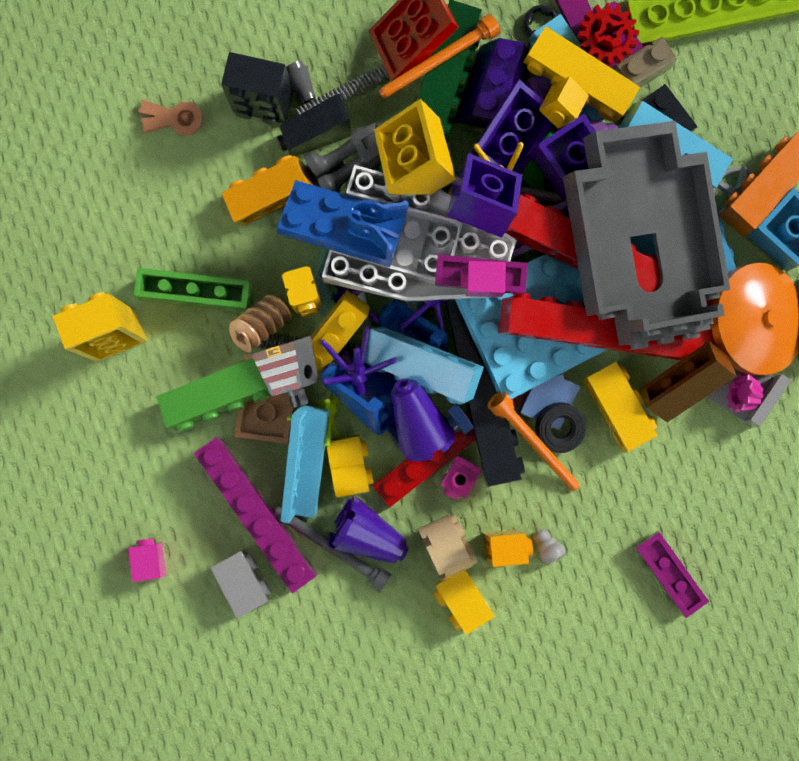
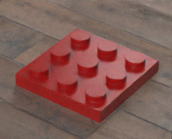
(411, 33)

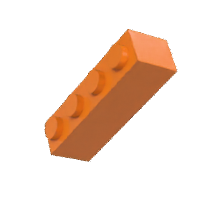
(765, 189)

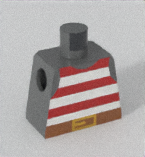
(288, 369)

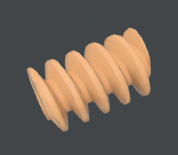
(259, 322)

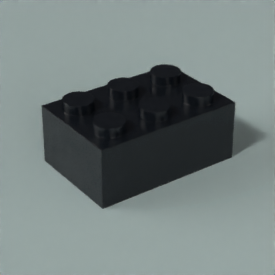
(257, 88)

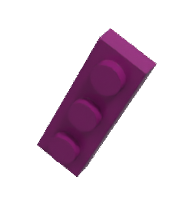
(449, 273)
(671, 574)

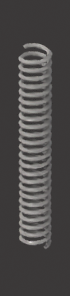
(344, 87)

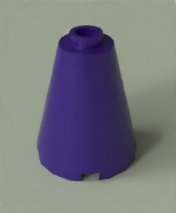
(419, 422)
(366, 534)

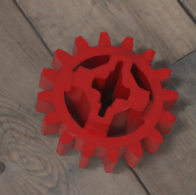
(610, 22)

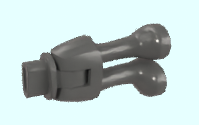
(361, 141)

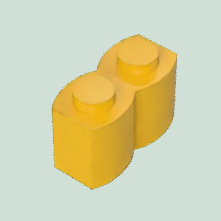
(348, 465)

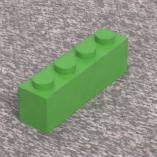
(193, 290)
(212, 395)

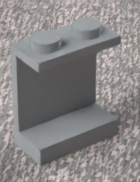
(772, 387)

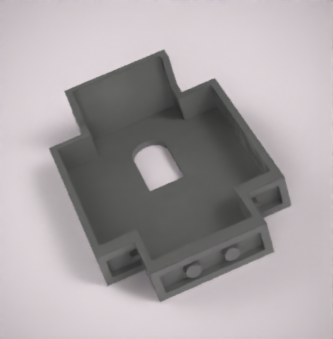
(637, 189)

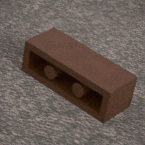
(688, 382)

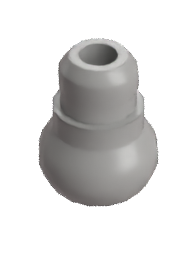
(549, 548)

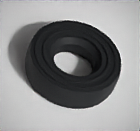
(575, 434)

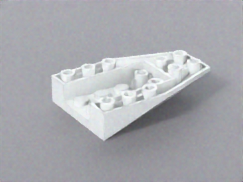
(423, 237)

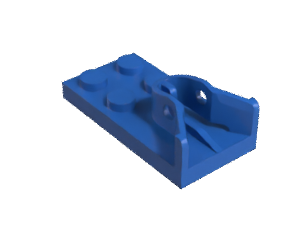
(343, 223)

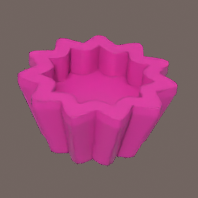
(744, 393)

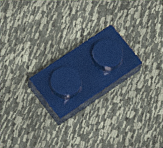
(459, 420)

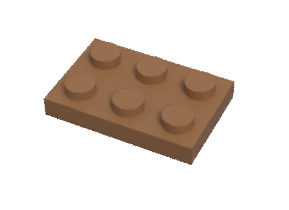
(265, 419)

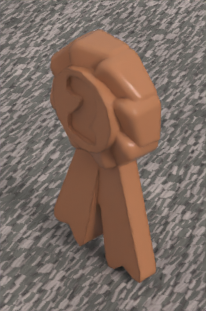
(183, 118)

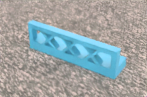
(304, 462)

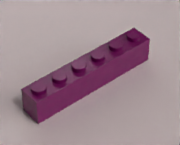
(256, 514)

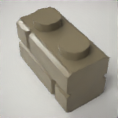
(647, 63)

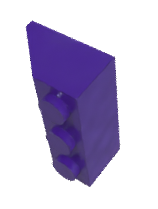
(491, 78)
(515, 122)

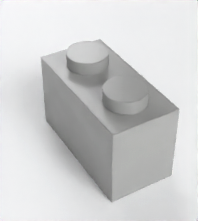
(241, 583)

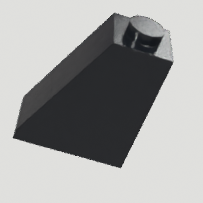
(315, 127)

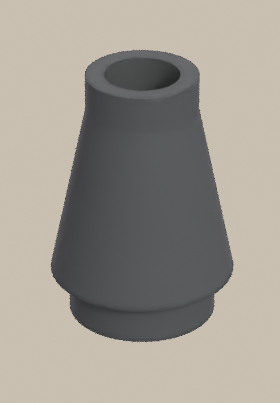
(301, 81)

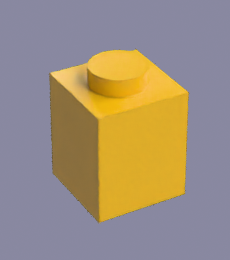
(563, 102)

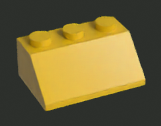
(414, 152)

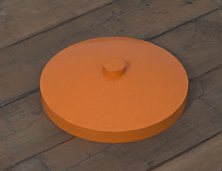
(759, 319)

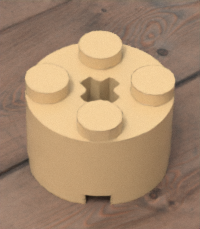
(445, 546)

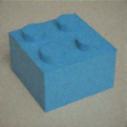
(780, 232)

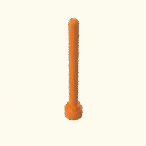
(487, 28)
(504, 408)

